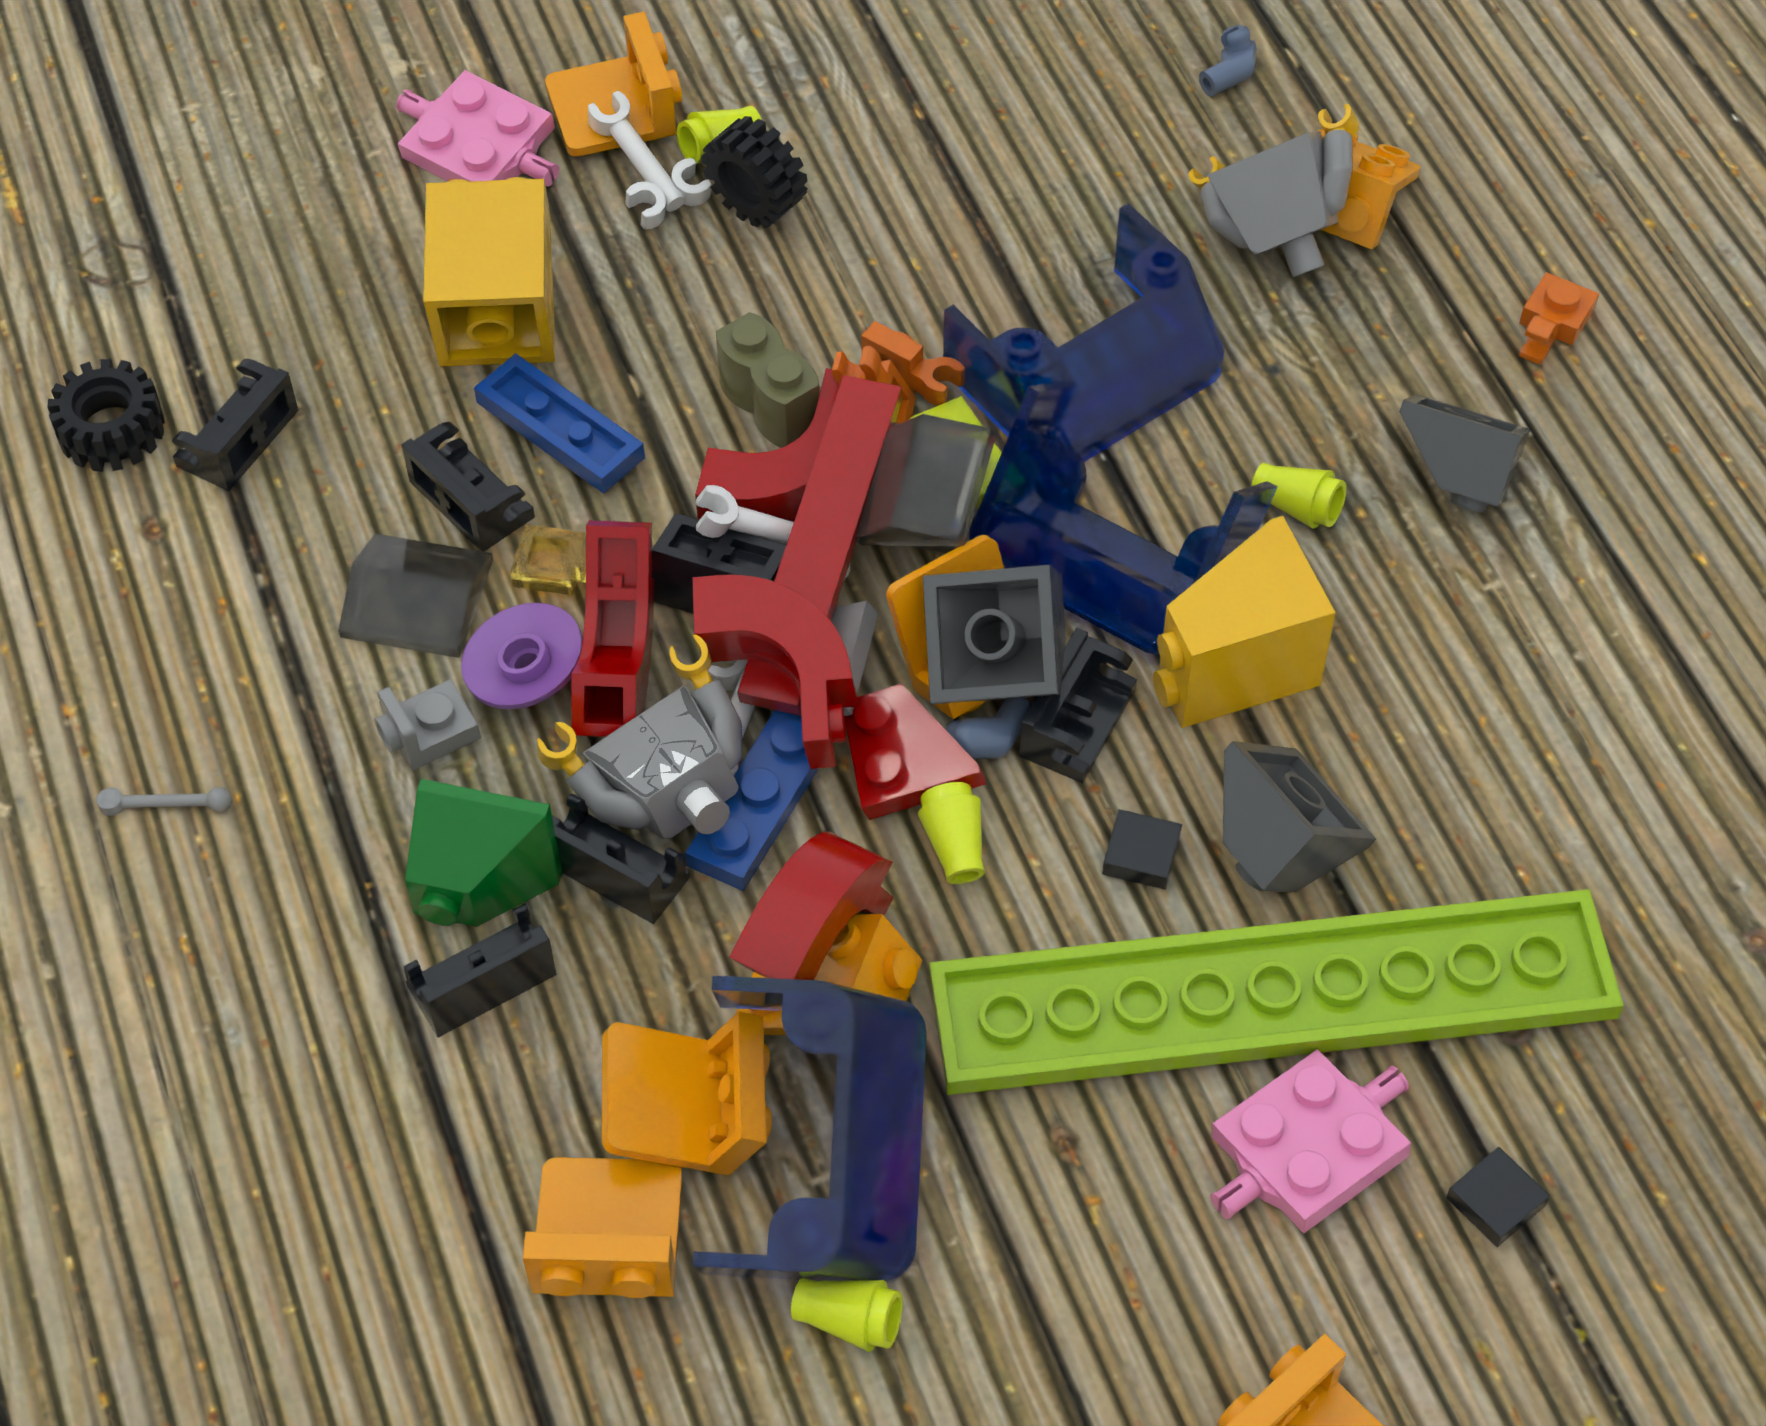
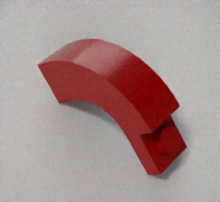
(772, 479)
(777, 625)
(618, 628)
(810, 906)

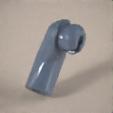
(1236, 62)
(991, 735)

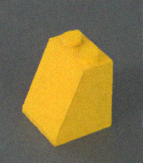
(489, 271)
(1245, 631)

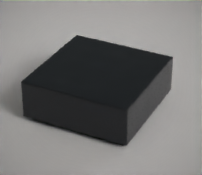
(1142, 849)
(1498, 1196)

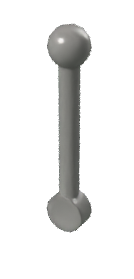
(113, 802)

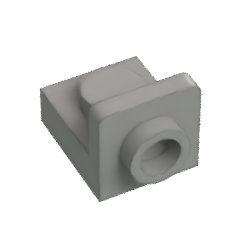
(426, 724)

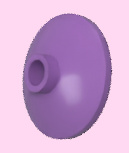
(521, 655)

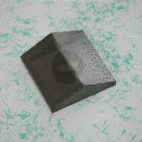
(926, 483)
(413, 594)

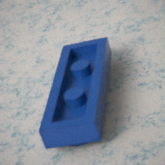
(559, 423)
(768, 791)

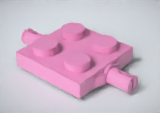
(477, 133)
(1310, 1141)

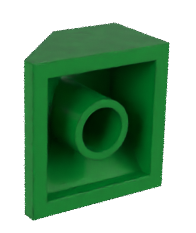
(477, 853)

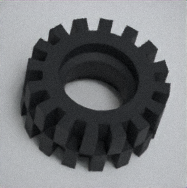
(754, 171)
(102, 390)

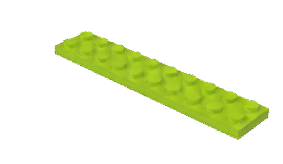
(1271, 991)

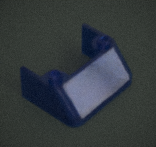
(1122, 367)
(1105, 569)
(876, 1141)

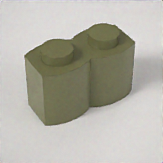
(766, 378)

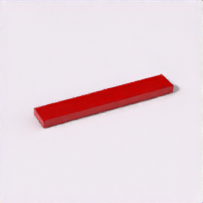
(828, 520)

